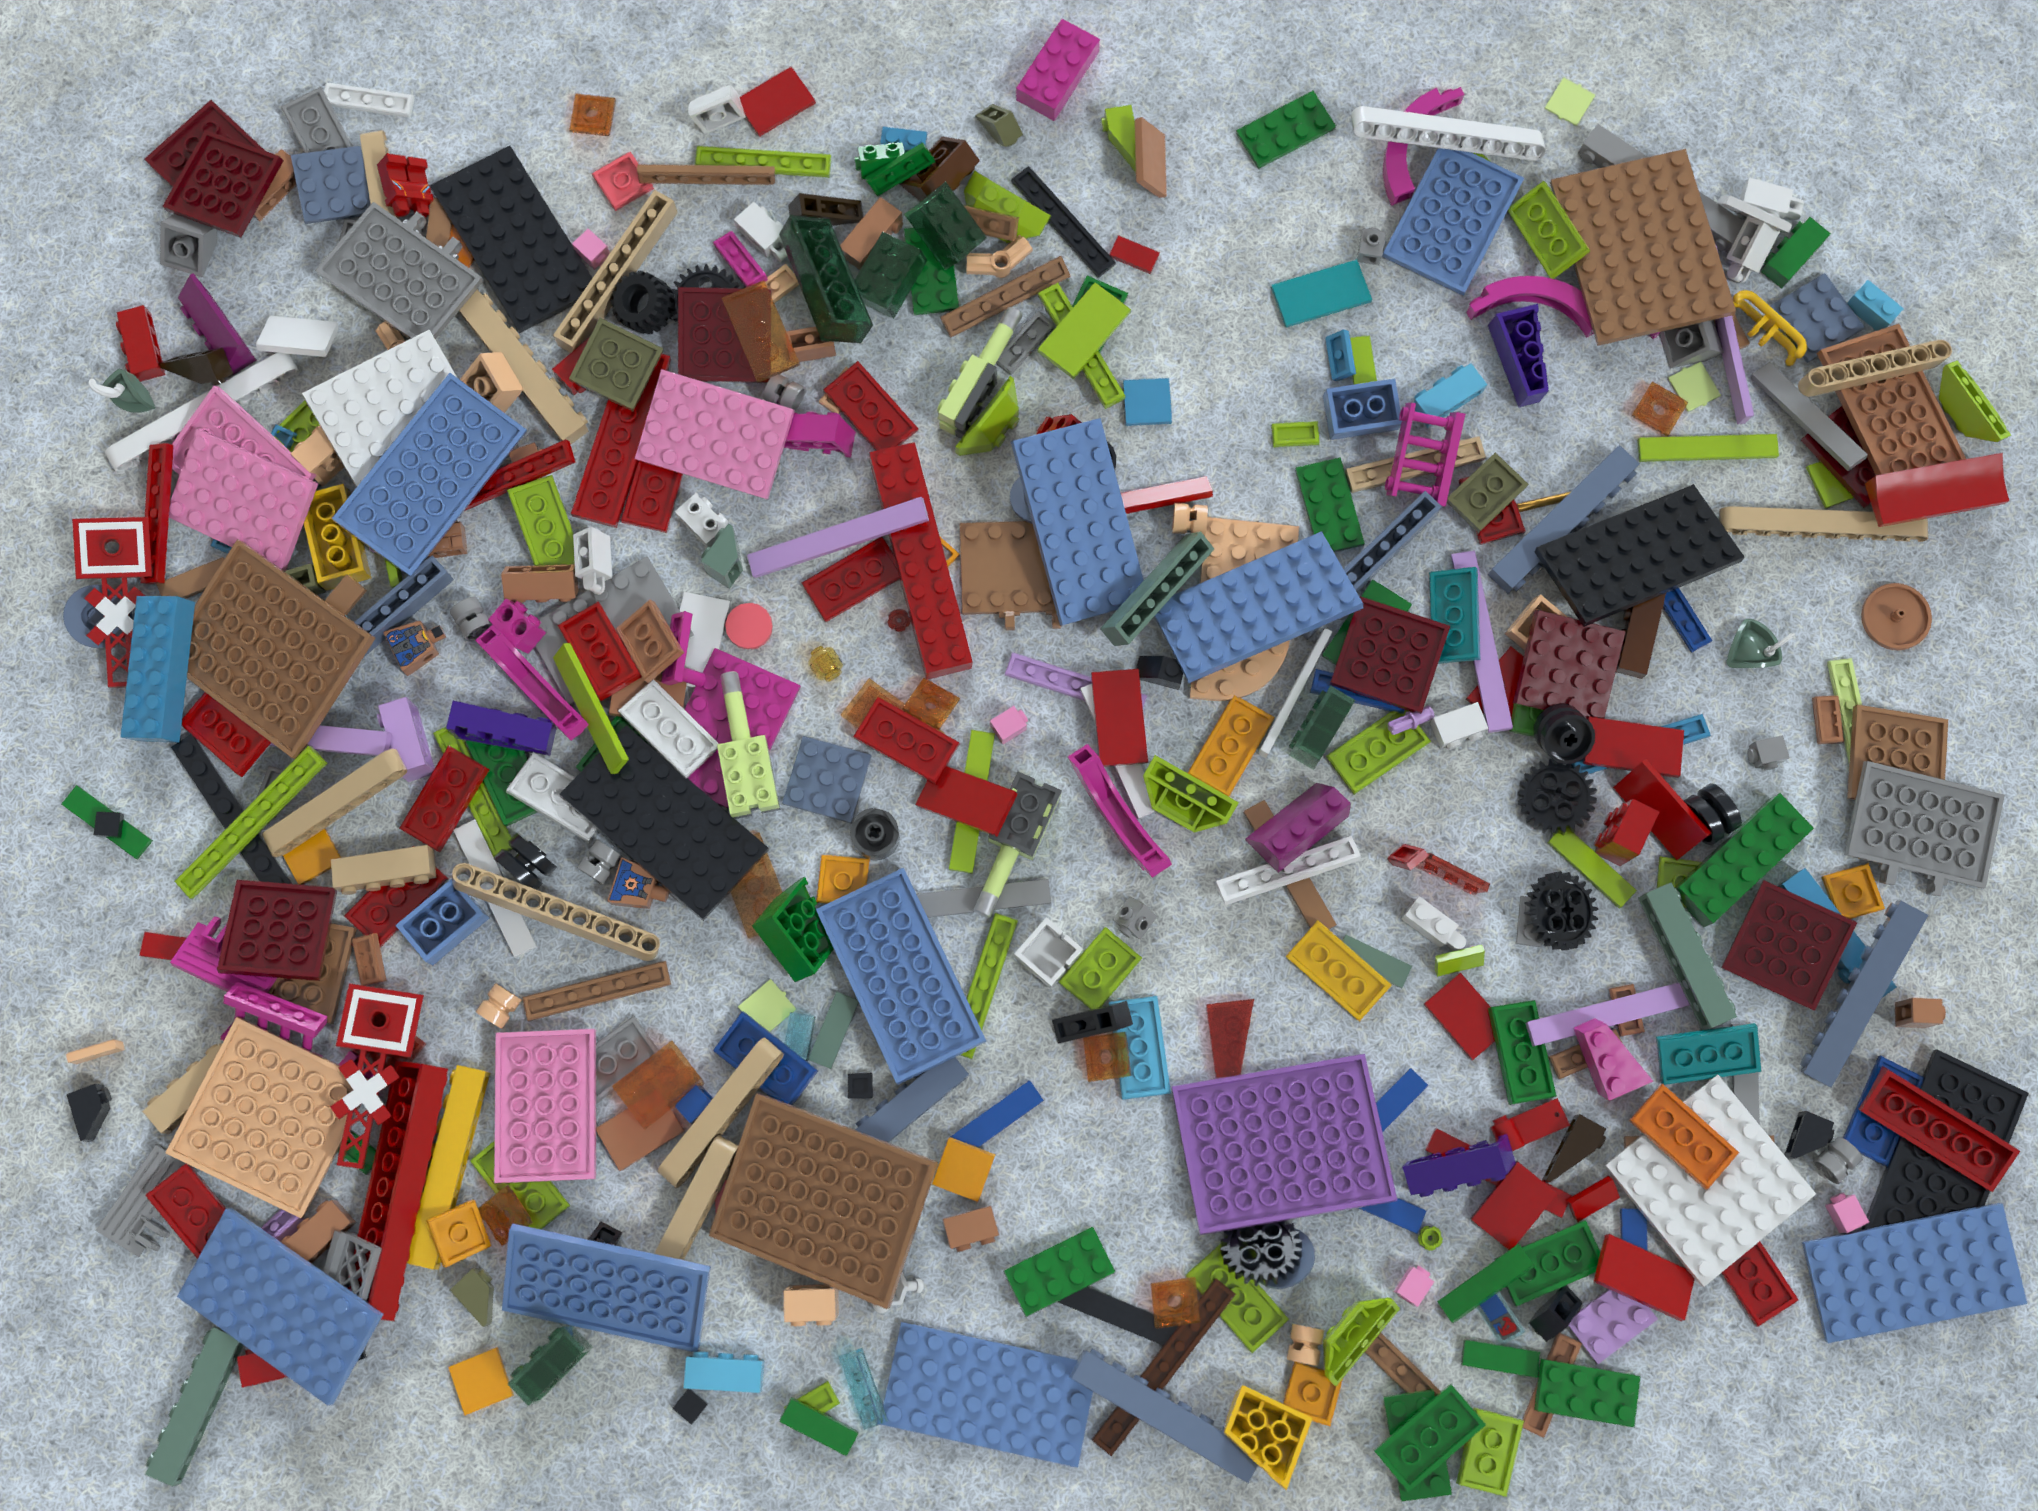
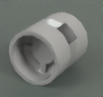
(791, 396)
(470, 618)
(599, 853)
(1841, 1156)

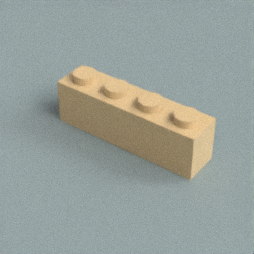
(383, 869)
(170, 1107)

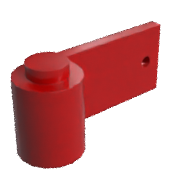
(1531, 1124)

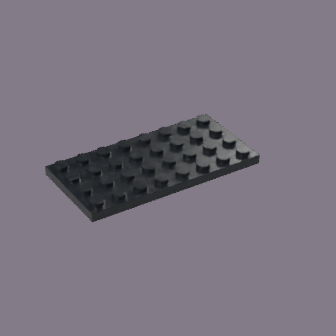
(513, 238)
(1638, 555)
(666, 825)
(1919, 1183)

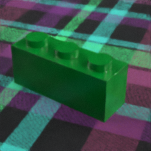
(1794, 252)

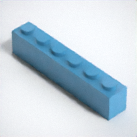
(1805, 886)

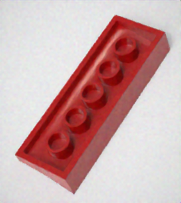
(1938, 490)
(1938, 1129)

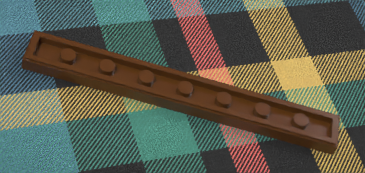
(1167, 1363)

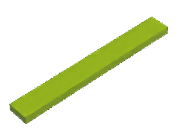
(250, 822)

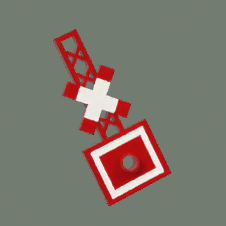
(94, 562)
(359, 1033)

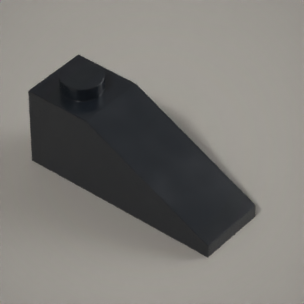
(1092, 1022)

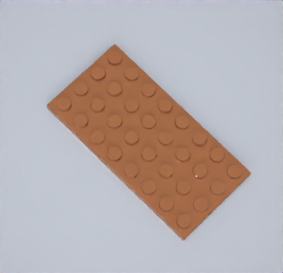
(1897, 416)

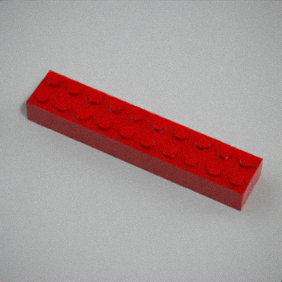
(922, 565)
(399, 1178)

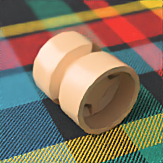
(1181, 517)
(498, 1006)
(1305, 1344)

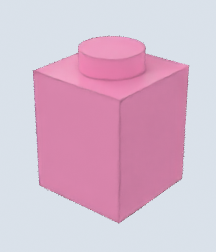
(591, 249)
(1009, 724)
(1846, 1212)
(1414, 1285)

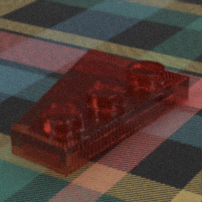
(1453, 875)
(1228, 1035)

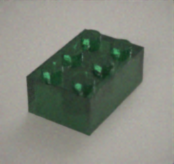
(945, 226)
(889, 274)
(1320, 726)
(549, 1364)

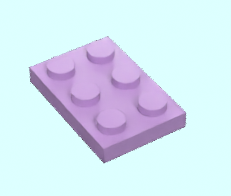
(1610, 1323)

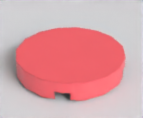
(749, 626)

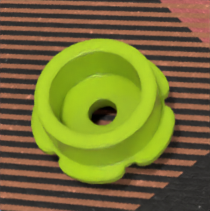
(1436, 1238)

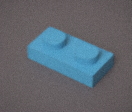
(910, 138)
(1340, 355)

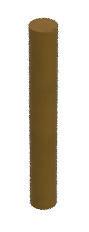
(1537, 503)

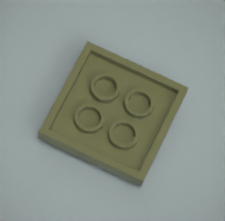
(616, 364)

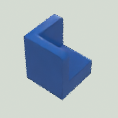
(694, 1103)

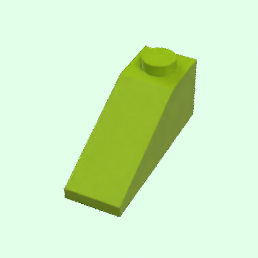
(1120, 130)

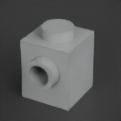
(1371, 246)
(1768, 752)

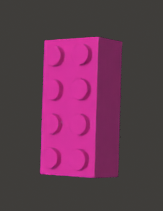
(1057, 69)

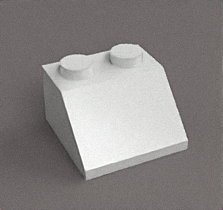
(716, 109)

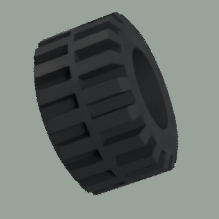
(628, 296)

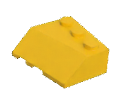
(1267, 1432)

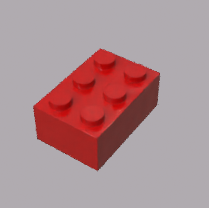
(1625, 832)

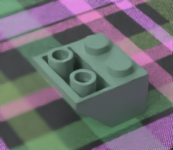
(723, 558)

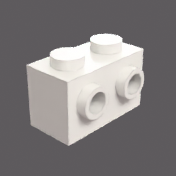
(701, 519)

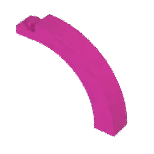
(1395, 169)
(1538, 290)
(531, 683)
(1116, 812)

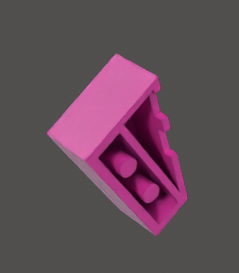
(820, 432)
(1609, 1061)

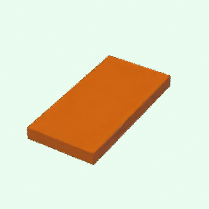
(1684, 1136)

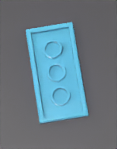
(1146, 1051)

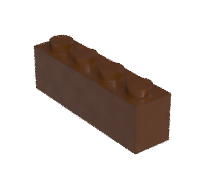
(1639, 637)

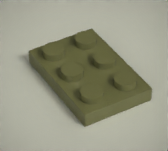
(1487, 492)

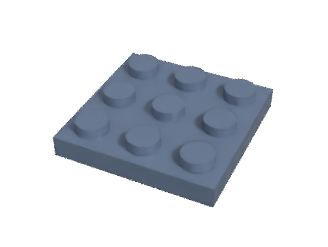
(331, 184)
(1819, 315)
(827, 779)

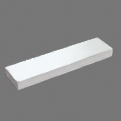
(369, 100)

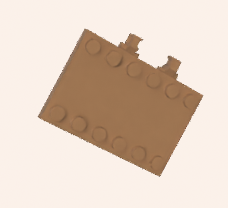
(1003, 571)

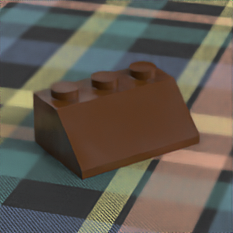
(952, 164)

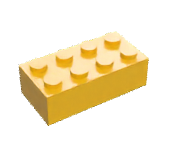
(331, 546)

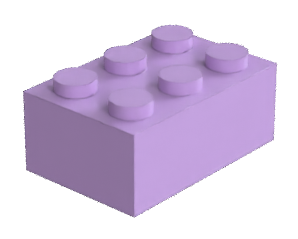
(408, 737)

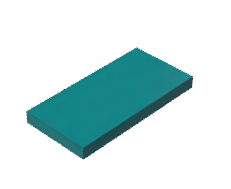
(1321, 293)
(1456, 604)
(1708, 1054)

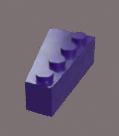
(1520, 351)
(501, 728)

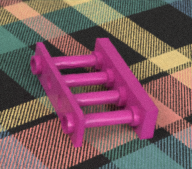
(1447, 447)
(275, 1010)

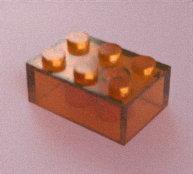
(657, 1084)

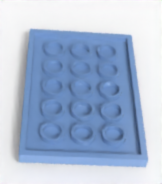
(1453, 218)

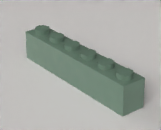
(1157, 589)
(1687, 956)
(195, 1407)

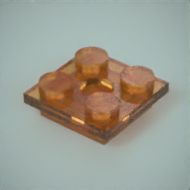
(598, 124)
(1669, 401)
(931, 693)
(1118, 1065)
(494, 1214)
(1188, 1309)

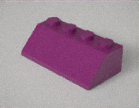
(213, 324)
(1299, 825)

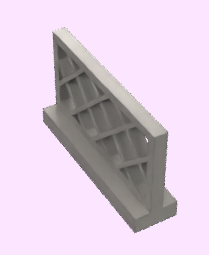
(341, 1262)

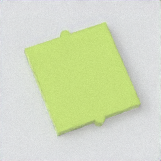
(1570, 101)
(1694, 386)
(768, 1006)

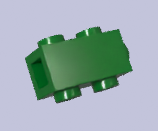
(876, 156)

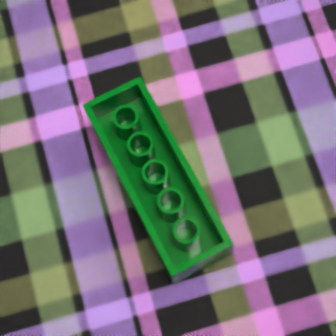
(1742, 859)

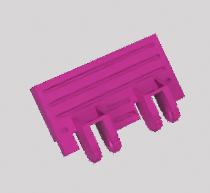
(201, 955)

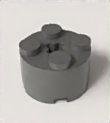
(881, 822)

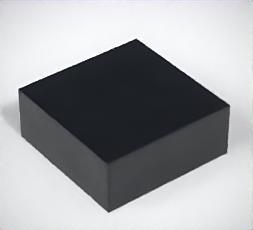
(108, 824)
(860, 1086)
(690, 1406)

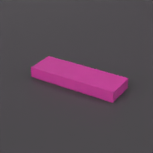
(739, 259)

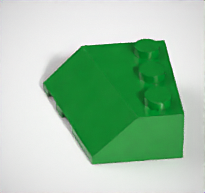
(795, 931)

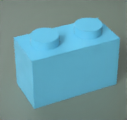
(1874, 306)

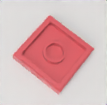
(620, 181)

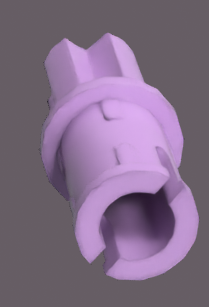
(1410, 720)

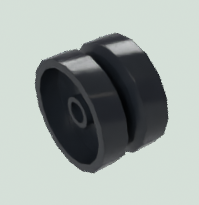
(1564, 733)
(1716, 811)
(525, 862)

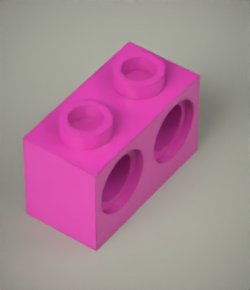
(517, 626)

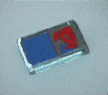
(1500, 1319)

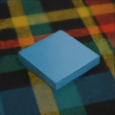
(1147, 402)

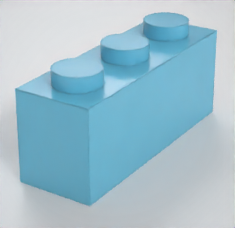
(1450, 393)
(724, 1372)

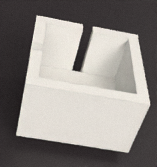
(1047, 954)

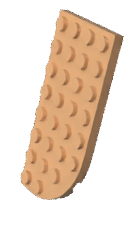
(1235, 545)

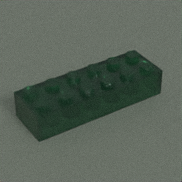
(825, 279)

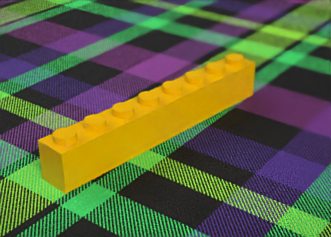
(448, 1158)

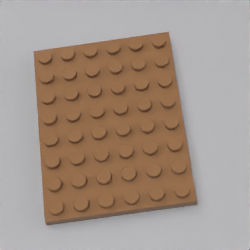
(1648, 247)
(271, 649)
(823, 1200)

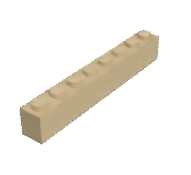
(623, 259)
(537, 387)

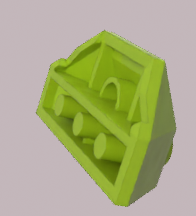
(990, 196)
(1969, 406)
(992, 423)
(1186, 797)
(1354, 1334)

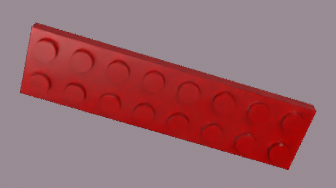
(613, 457)

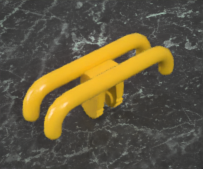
(1771, 322)

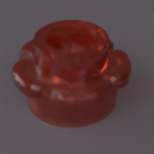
(899, 614)

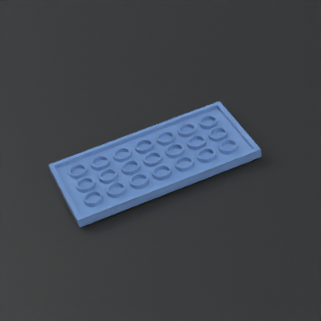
(429, 475)
(1078, 519)
(1257, 607)
(900, 976)
(1914, 1272)
(605, 1288)
(280, 1306)
(986, 1395)

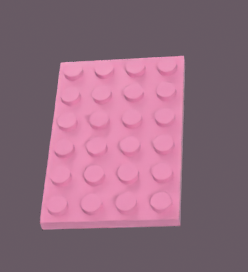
(229, 421)
(714, 434)
(241, 498)
(545, 1106)

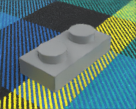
(1524, 936)

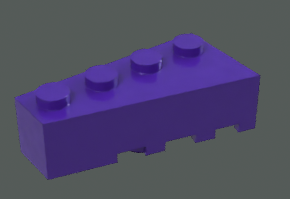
(1459, 1167)

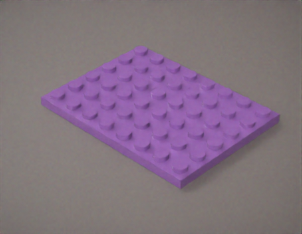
(1283, 1144)

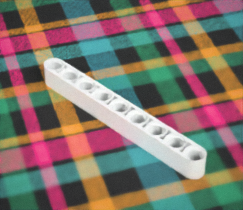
(1448, 133)
(241, 388)

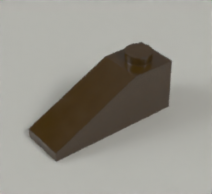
(838, 210)
(201, 366)
(1578, 1142)

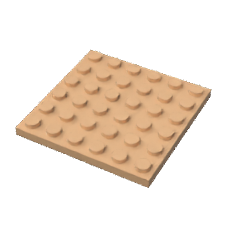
(265, 1118)

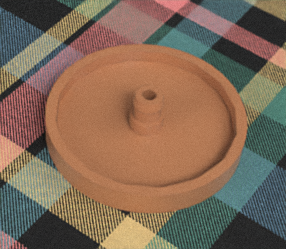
(1896, 616)

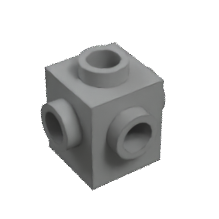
(1134, 918)

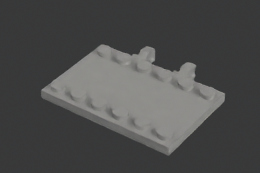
(400, 272)
(620, 599)
(1923, 827)

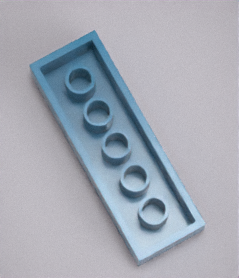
(157, 669)

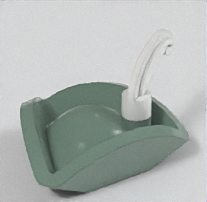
(125, 392)
(1755, 646)

